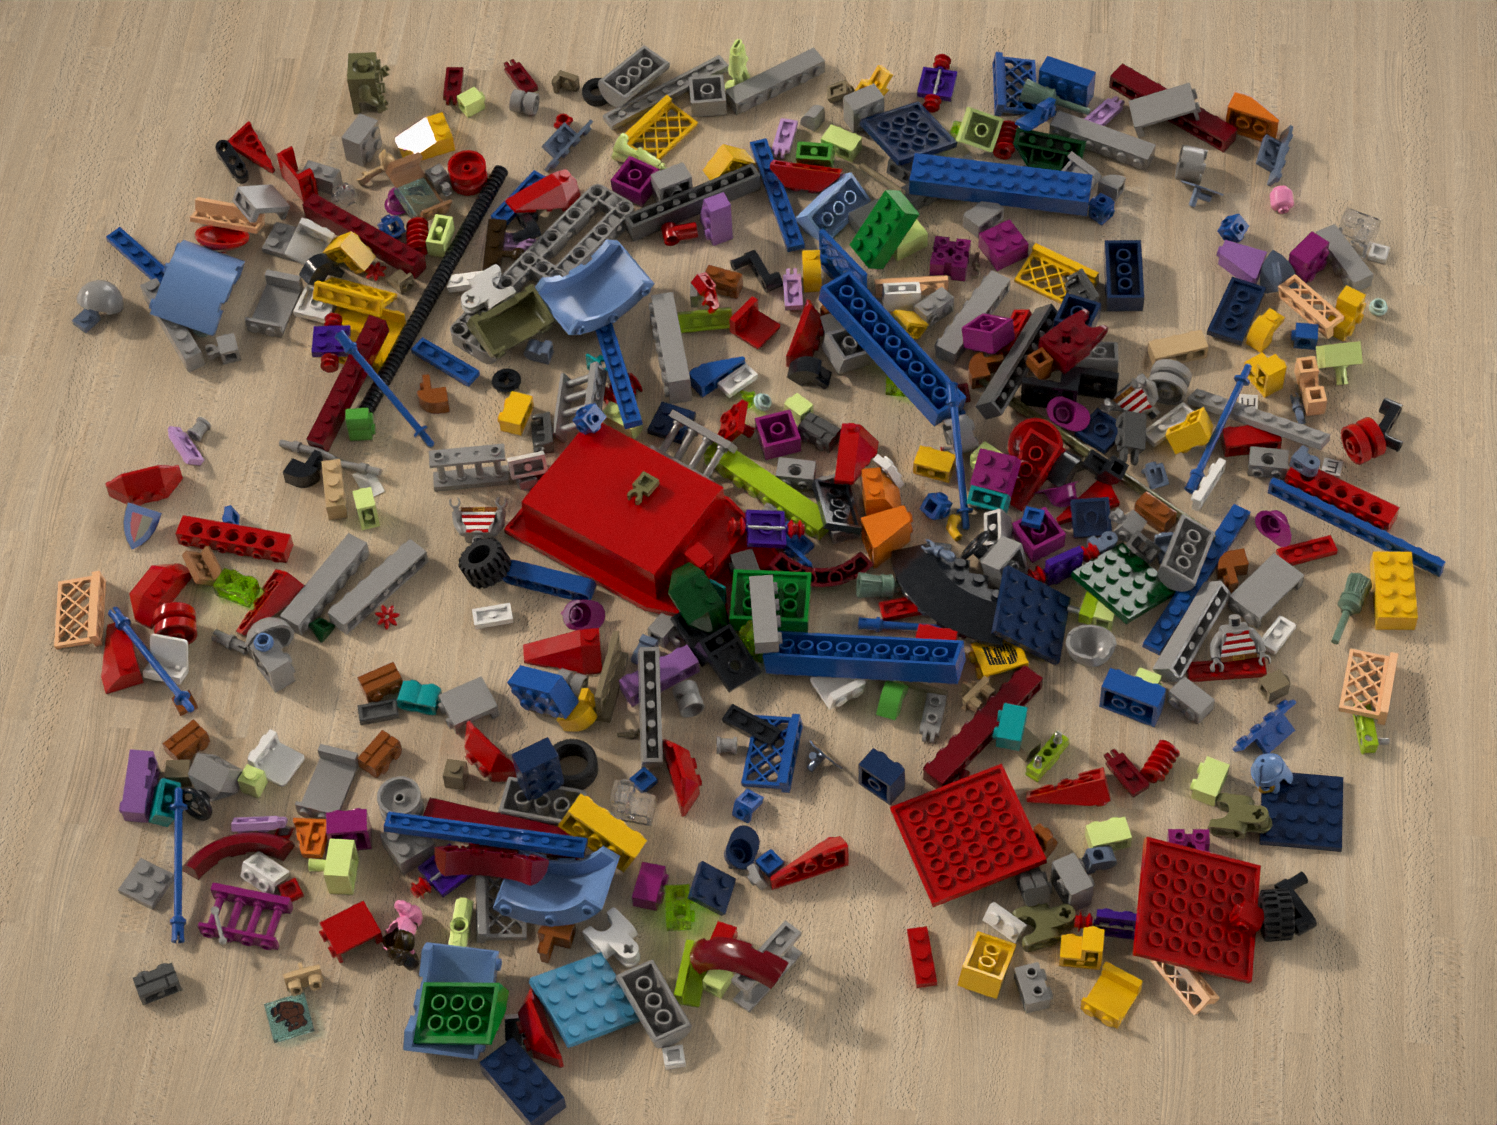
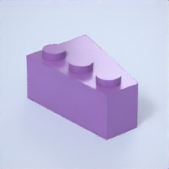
(717, 219)
(139, 786)

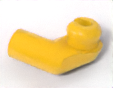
(951, 527)

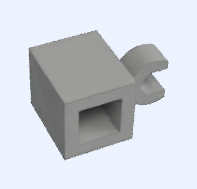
(1127, 523)

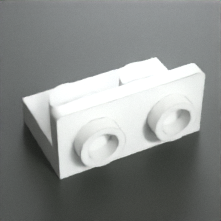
(263, 872)

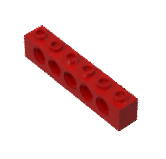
(1385, 512)
(243, 536)

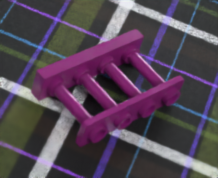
(243, 897)

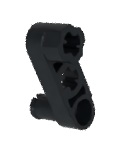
(238, 170)
(529, 225)
(767, 281)
(1391, 410)
(1303, 917)

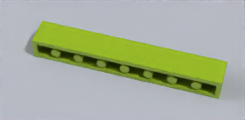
(768, 489)

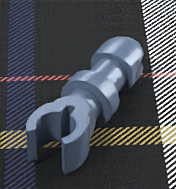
(1298, 408)
(939, 551)

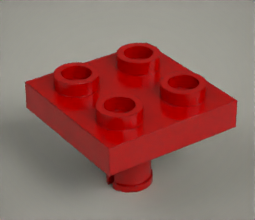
(734, 422)

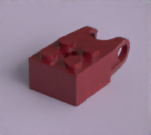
(1072, 340)

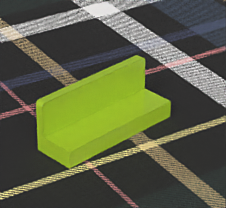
(701, 320)
(689, 982)

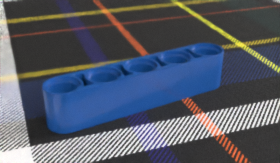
(550, 581)

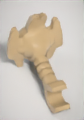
(385, 159)

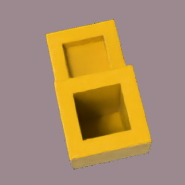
(880, 78)
(811, 270)
(1262, 330)
(582, 715)

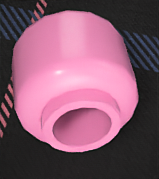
(1281, 199)

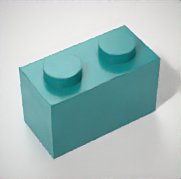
(988, 499)
(1011, 726)
(162, 798)

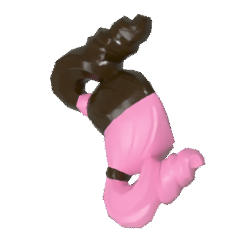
(400, 935)

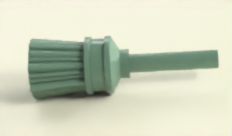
(1036, 93)
(874, 585)
(1351, 601)

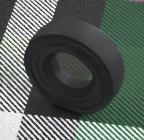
(588, 97)

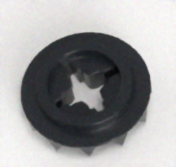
(501, 376)

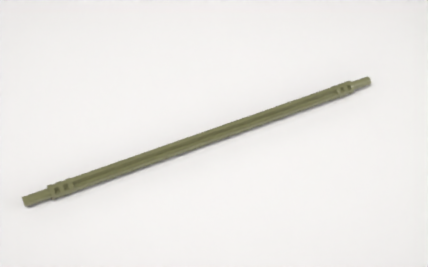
(1083, 450)

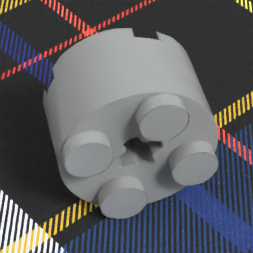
(1191, 164)
(968, 441)

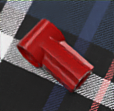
(674, 233)

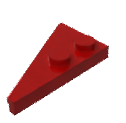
(247, 144)
(1096, 490)

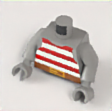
(1136, 396)
(479, 522)
(1235, 643)

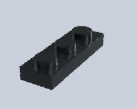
(751, 725)

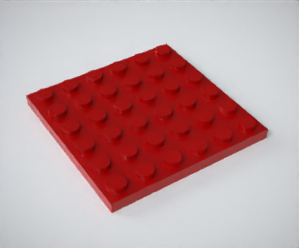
(967, 835)
(1188, 910)

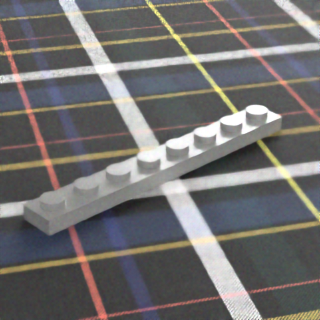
(672, 88)
(1261, 419)

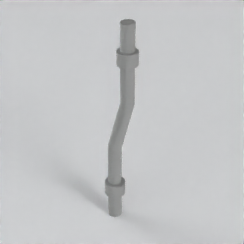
(362, 468)

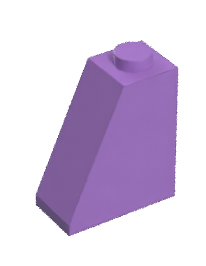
(1241, 260)

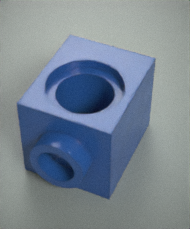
(1305, 336)

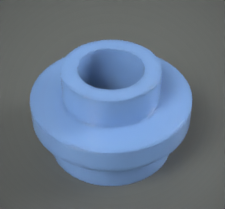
(263, 637)

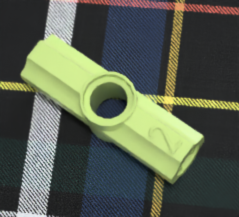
(461, 918)

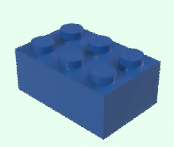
(1069, 80)
(543, 692)
(1132, 697)

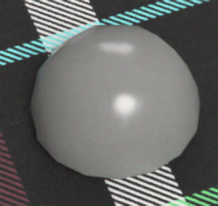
(100, 297)
(275, 627)
(1090, 645)

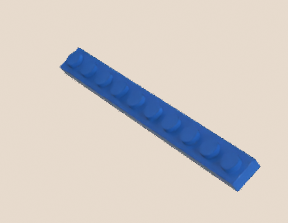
(619, 377)
(1354, 526)
(1179, 604)
(485, 834)

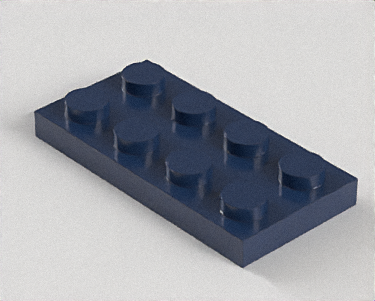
(1236, 311)

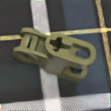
(1241, 817)
(1047, 924)

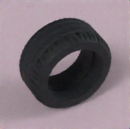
(582, 749)

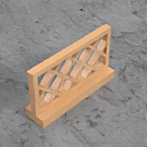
(95, 606)
(1384, 692)

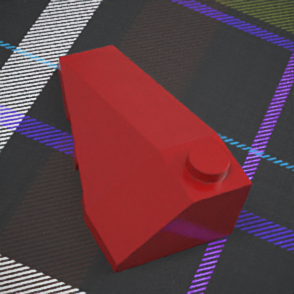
(552, 192)
(854, 452)
(1037, 458)
(277, 594)
(572, 651)
(120, 661)
(1087, 790)
(820, 859)

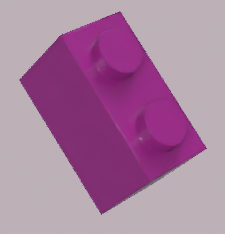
(649, 886)

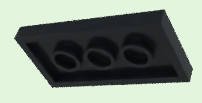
(837, 506)

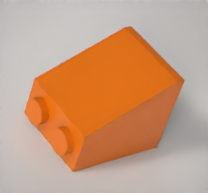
(878, 491)
(885, 533)

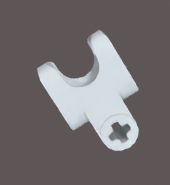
(484, 293)
(616, 940)

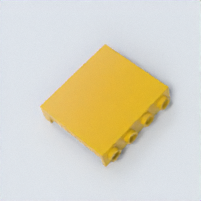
(395, 322)

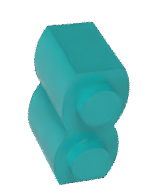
(419, 697)

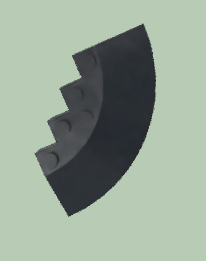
(948, 592)

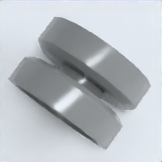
(1171, 381)
(400, 796)

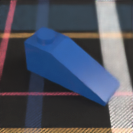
(706, 376)

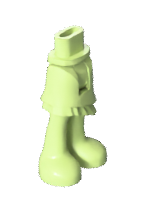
(737, 64)
(623, 151)

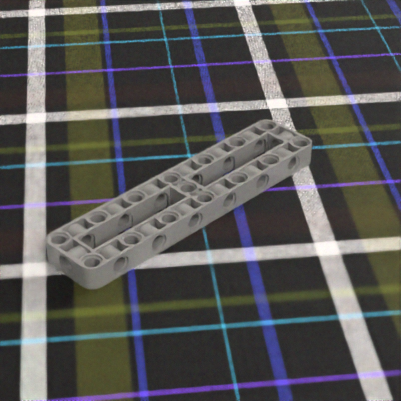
(535, 260)

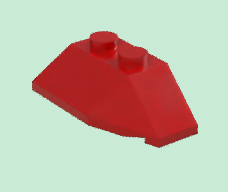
(804, 176)
(806, 335)
(145, 484)
(157, 586)
(486, 756)
(682, 774)
(537, 1031)

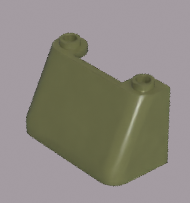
(511, 322)

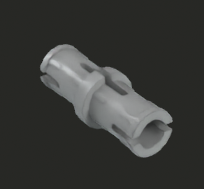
(230, 641)

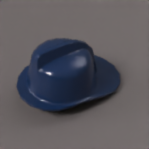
(741, 847)

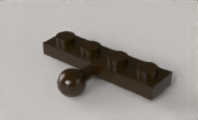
(495, 243)

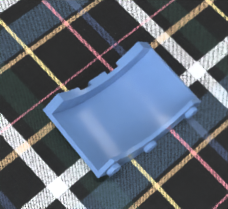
(196, 287)
(596, 291)
(565, 895)
(451, 964)

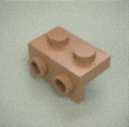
(202, 566)

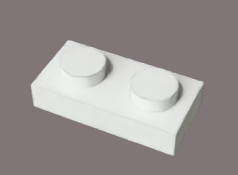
(737, 380)
(492, 616)
(1278, 634)
(1004, 922)

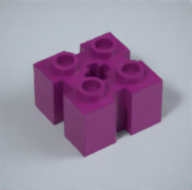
(950, 258)
(1198, 839)

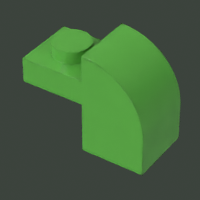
(891, 699)

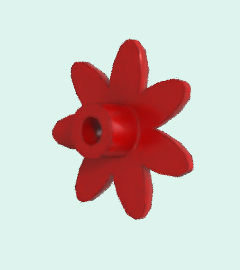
(375, 271)
(381, 615)

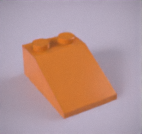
(1251, 118)

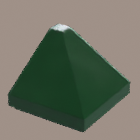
(321, 628)

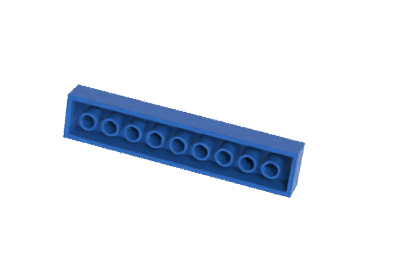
(1000, 184)
(889, 346)
(867, 657)

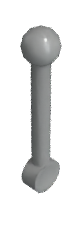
(215, 911)

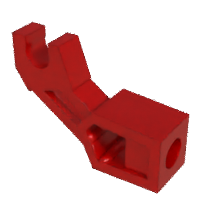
(706, 287)

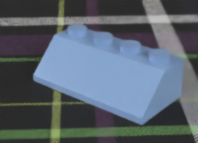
(832, 206)

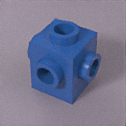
(1101, 208)
(396, 224)
(1233, 228)
(589, 418)
(936, 506)

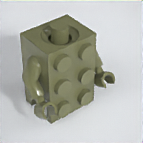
(365, 81)

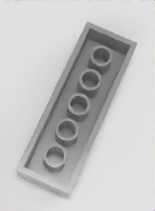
(670, 348)

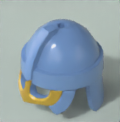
(1269, 771)

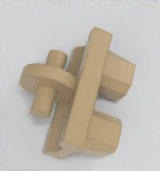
(972, 693)
(303, 978)

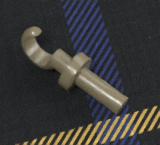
(976, 264)
(631, 733)

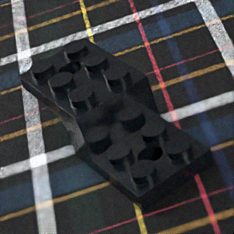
(1072, 384)
(719, 650)

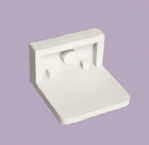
(308, 241)
(171, 654)
(837, 690)
(275, 759)

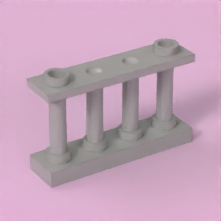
(594, 394)
(708, 438)
(473, 477)
(780, 944)

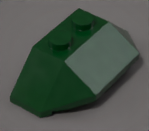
(1046, 149)
(697, 599)

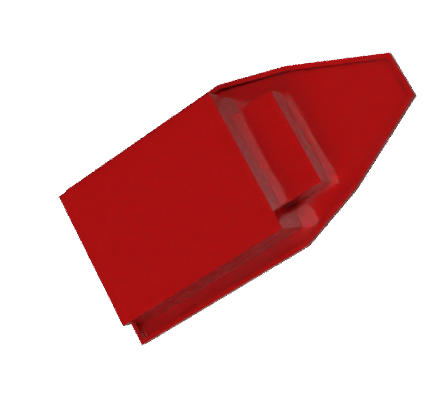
(590, 526)

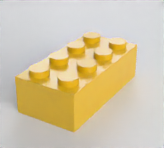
(1393, 590)
(602, 829)

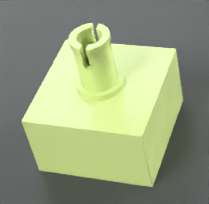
(979, 129)
(913, 241)
(1339, 357)
(339, 867)

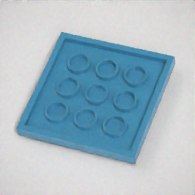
(584, 1000)

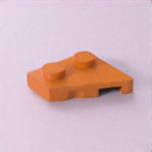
(311, 836)

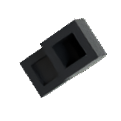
(318, 268)
(809, 369)
(1065, 469)
(1105, 470)
(304, 474)

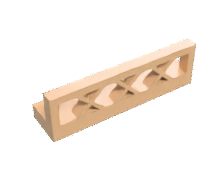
(224, 215)
(928, 284)
(1305, 310)
(1194, 981)

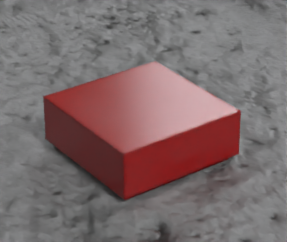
(291, 889)

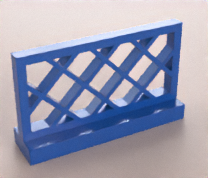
(1001, 96)
(836, 260)
(788, 757)

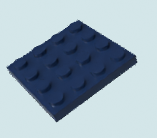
(907, 132)
(1031, 615)
(1305, 813)

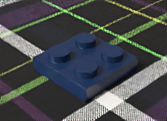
(662, 422)
(1100, 431)
(1090, 517)
(711, 888)

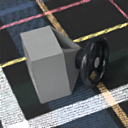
(995, 558)
(212, 781)

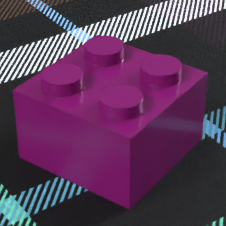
(634, 181)
(1003, 245)
(1309, 257)
(988, 333)
(777, 434)
(995, 471)
(1039, 542)
(350, 826)

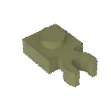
(643, 485)

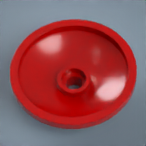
(221, 238)
(1040, 425)

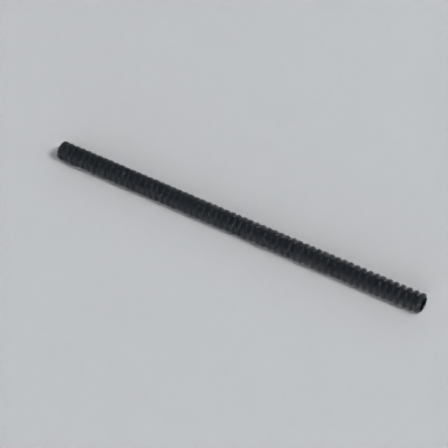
(435, 286)

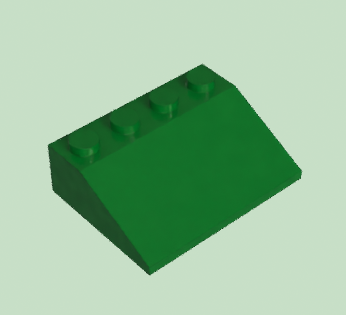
(793, 597)
(460, 1013)

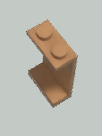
(408, 170)

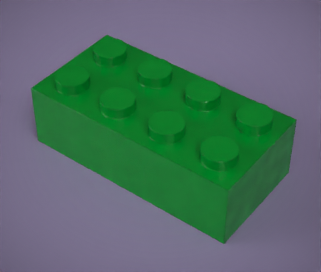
(884, 229)

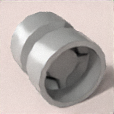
(524, 102)
(575, 682)
(688, 698)

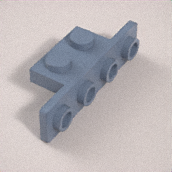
(561, 141)
(1273, 153)

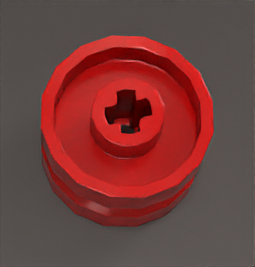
(467, 172)
(1363, 440)
(176, 621)

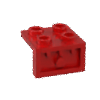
(752, 324)

